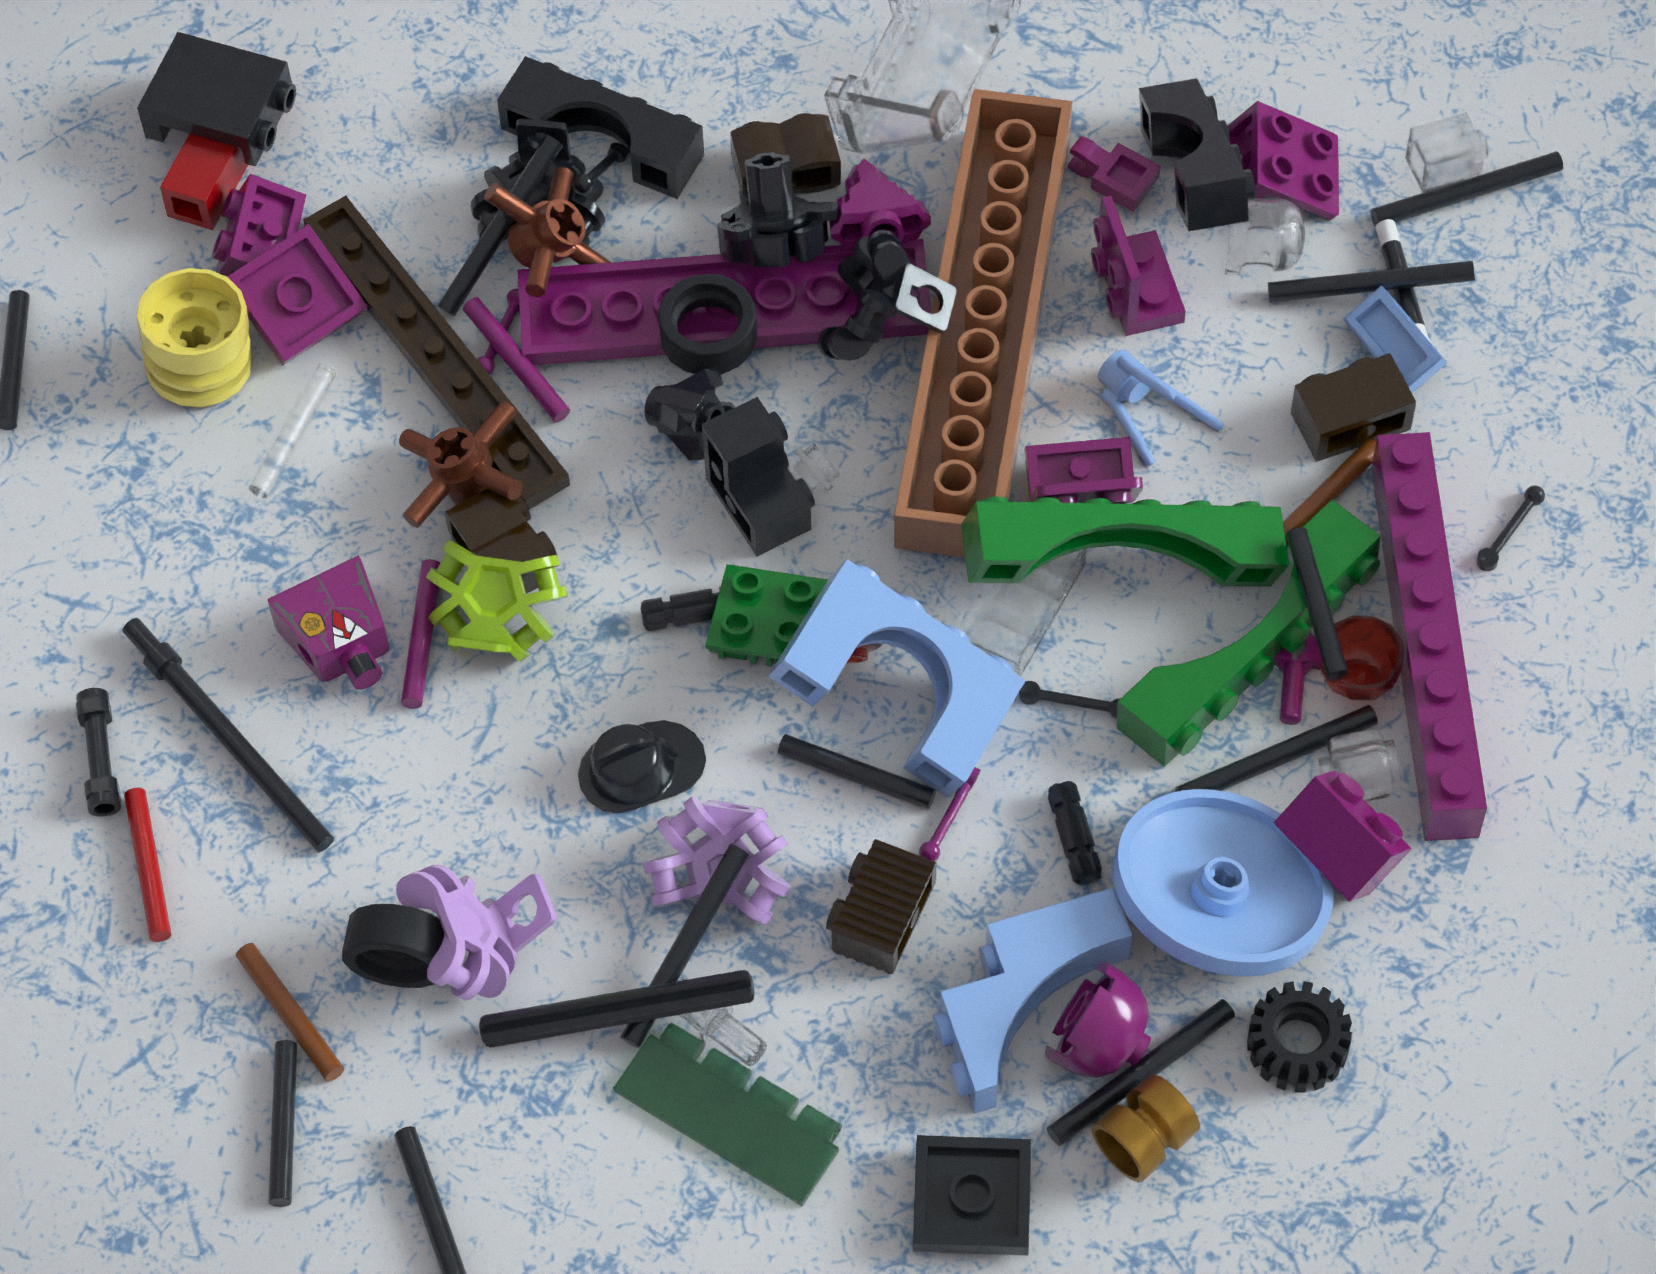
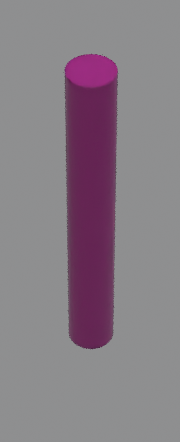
(512, 356)
(420, 638)

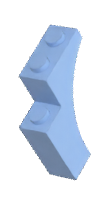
(1024, 965)

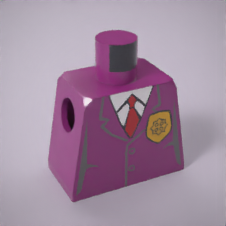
(334, 624)

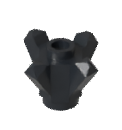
(683, 407)

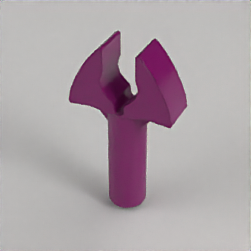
(1293, 678)

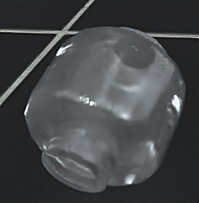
(1365, 759)

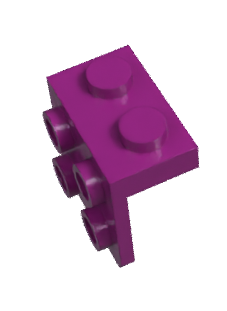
(1083, 471)

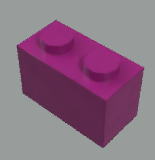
(1343, 834)

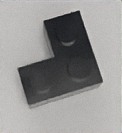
(753, 478)

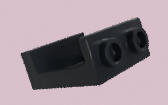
(218, 95)

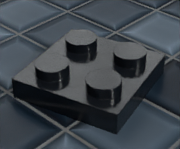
(972, 1195)

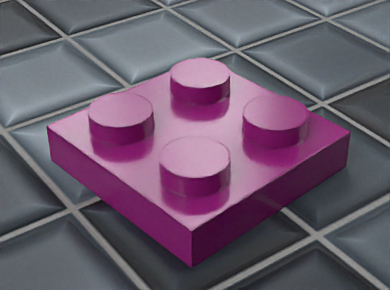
(297, 294)

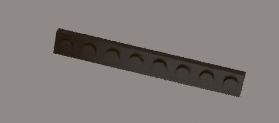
(434, 348)

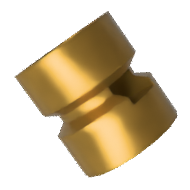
(1138, 1134)

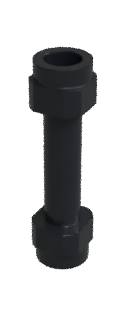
(94, 715)

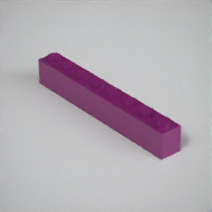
(1428, 623)

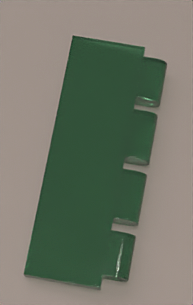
(717, 1113)

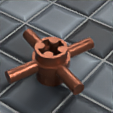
(545, 231)
(460, 464)

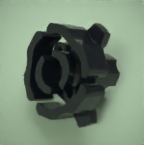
(771, 221)

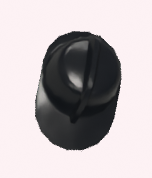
(640, 765)

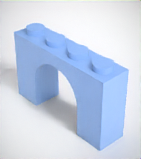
(968, 684)

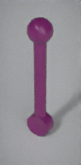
(513, 306)
(931, 848)

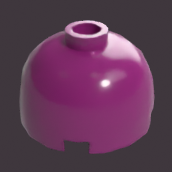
(1102, 1026)

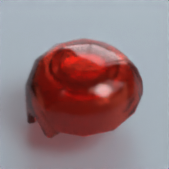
(1371, 655)

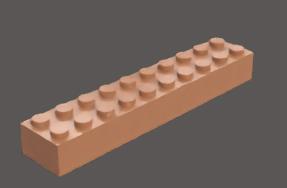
(981, 365)

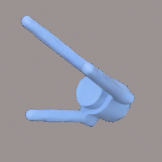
(1131, 381)

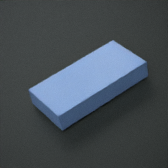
(1388, 329)

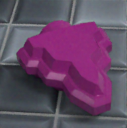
(876, 205)

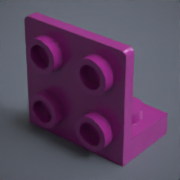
(1289, 158)
(1136, 274)

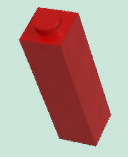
(201, 180)

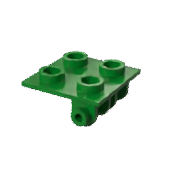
(759, 612)

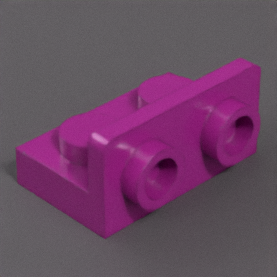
(258, 220)

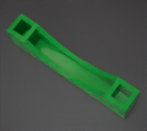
(1226, 543)
(1178, 701)

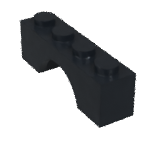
(660, 144)
(1209, 174)

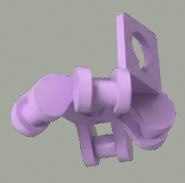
(723, 825)
(475, 926)

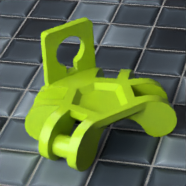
(491, 597)

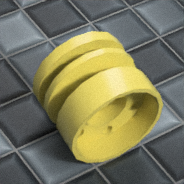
(195, 337)

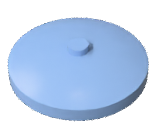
(1220, 884)

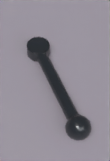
(617, 153)
(1488, 557)
(1031, 693)

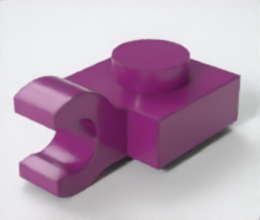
(1115, 174)

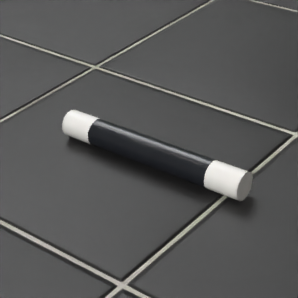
(1395, 259)

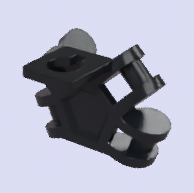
(507, 177)
(882, 282)

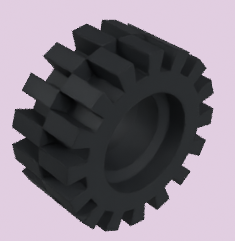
(1307, 1007)

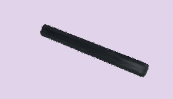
(617, 1008)

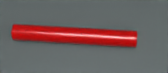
(147, 865)

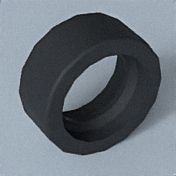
(707, 291)
(392, 944)

